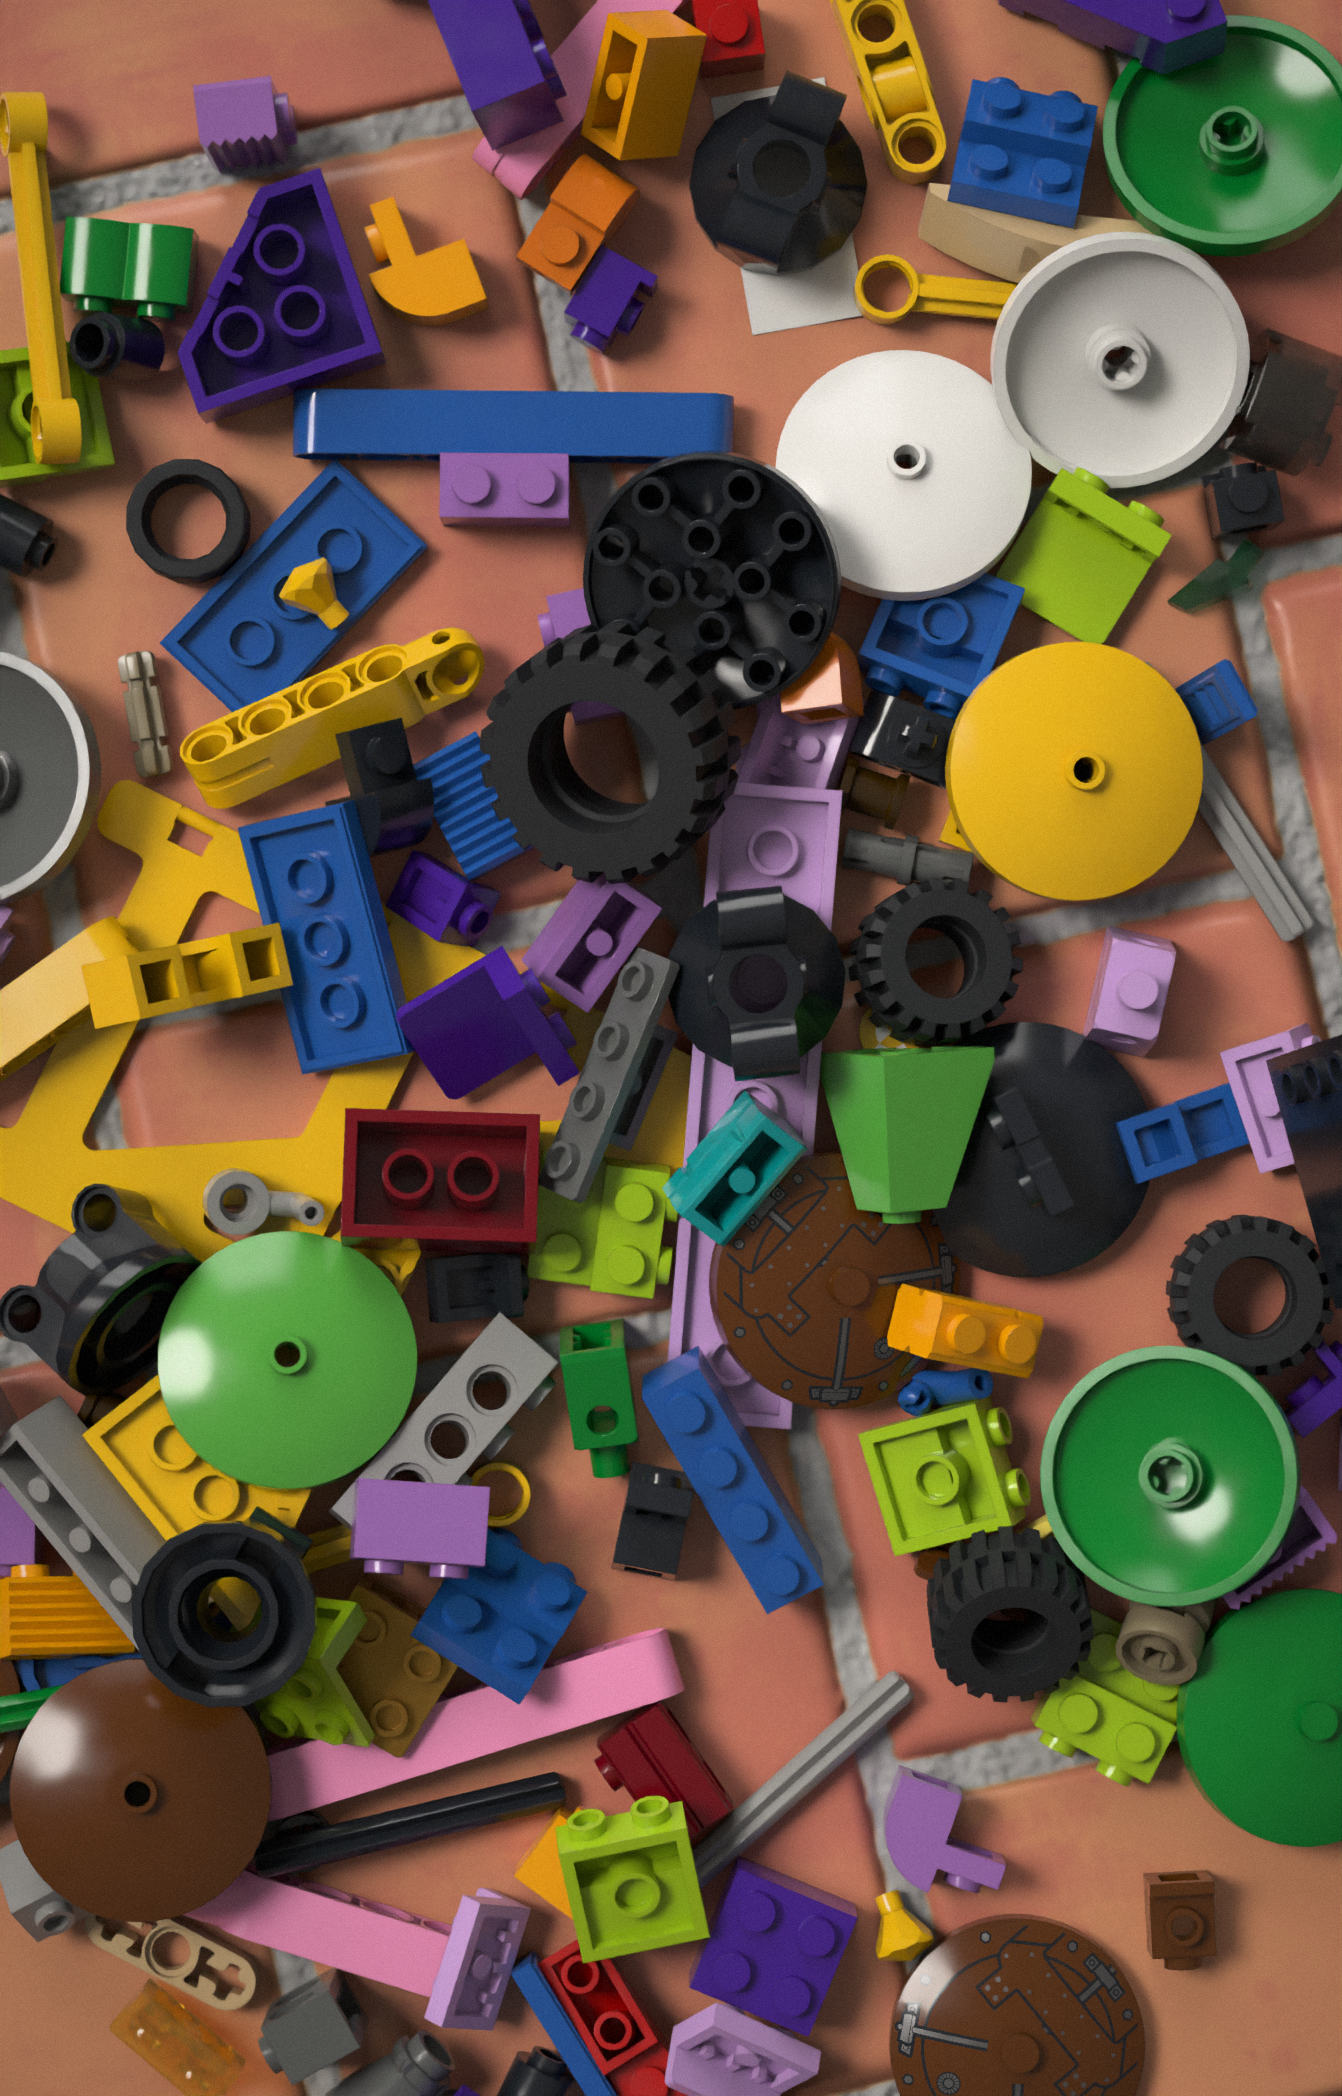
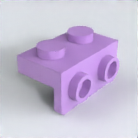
(795, 753)
(736, 2056)

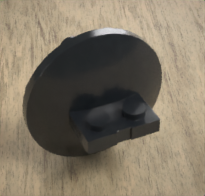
(721, 562)
(1044, 1158)

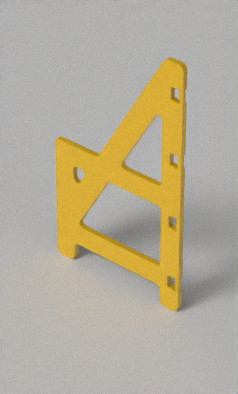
(46, 1151)

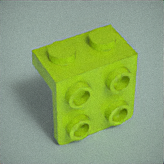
(1083, 555)

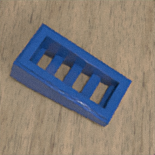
(1217, 701)

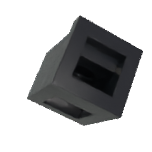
(1242, 500)

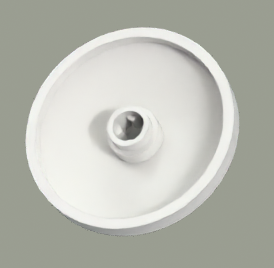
(1131, 413)
(919, 526)

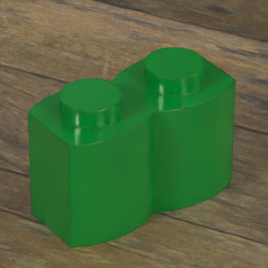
(129, 267)

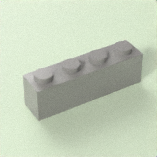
(79, 1506)

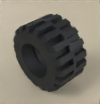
(984, 951)
(1305, 1293)
(1009, 1655)

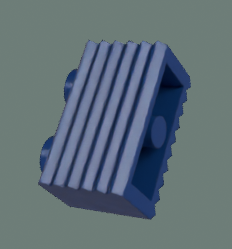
(465, 808)

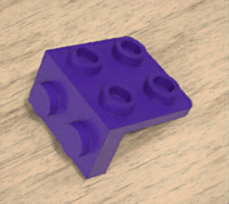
(485, 1025)

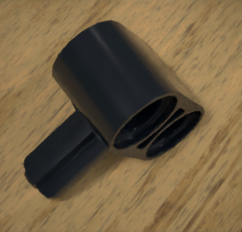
(903, 738)

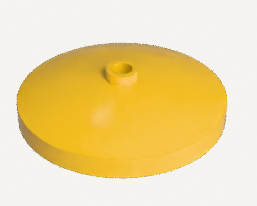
(1017, 783)

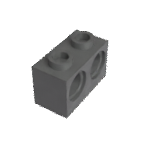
(312, 2026)

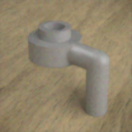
(257, 1203)

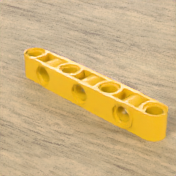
(892, 84)

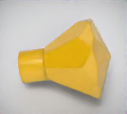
(313, 590)
(900, 1932)

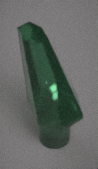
(1219, 580)

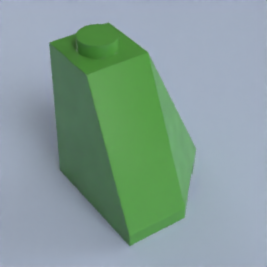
(904, 1122)

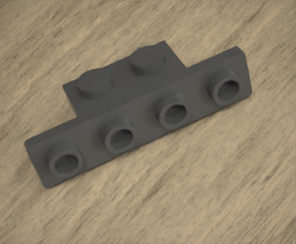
(616, 1077)

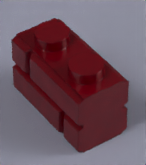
(658, 1758)

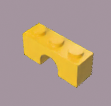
(186, 975)

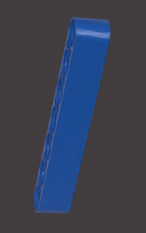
(576, 423)

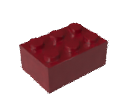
(440, 1181)

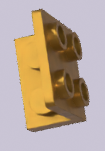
(389, 1670)

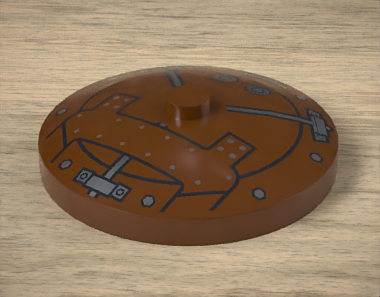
(814, 1288)
(1016, 2014)

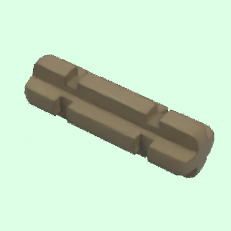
(145, 713)

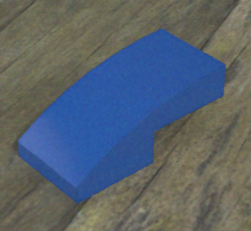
(1182, 1133)

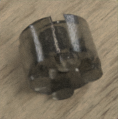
(1286, 405)

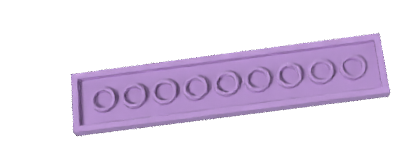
(758, 842)

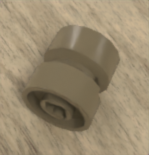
(1164, 1642)

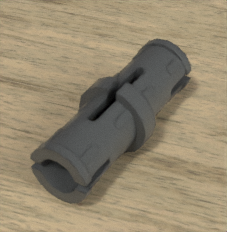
(905, 858)

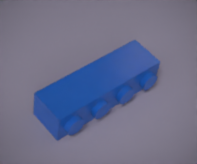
(732, 1479)

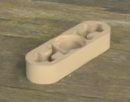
(177, 1976)

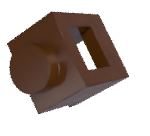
(1175, 1895)

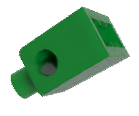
(599, 1375)

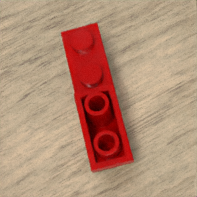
(611, 2022)

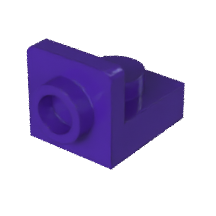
(442, 901)
(1314, 1399)

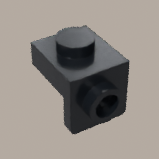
(475, 1286)

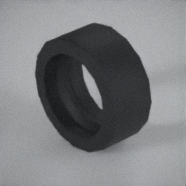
(168, 476)

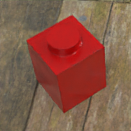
(733, 36)

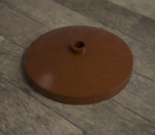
(124, 1858)

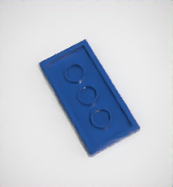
(245, 636)
(322, 890)

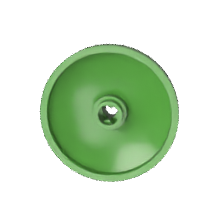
(274, 1421)

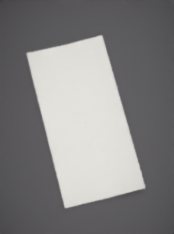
(804, 296)

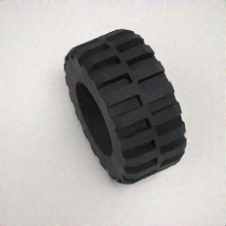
(549, 798)

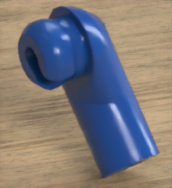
(944, 1389)

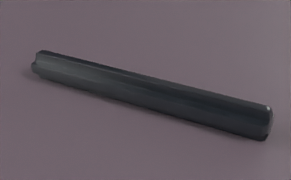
(409, 1824)

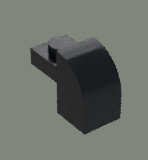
(383, 782)
(653, 1521)

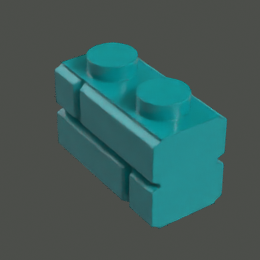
(734, 1168)

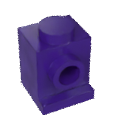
(608, 300)

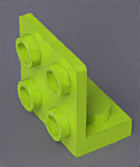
(316, 1698)

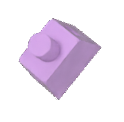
(1129, 991)

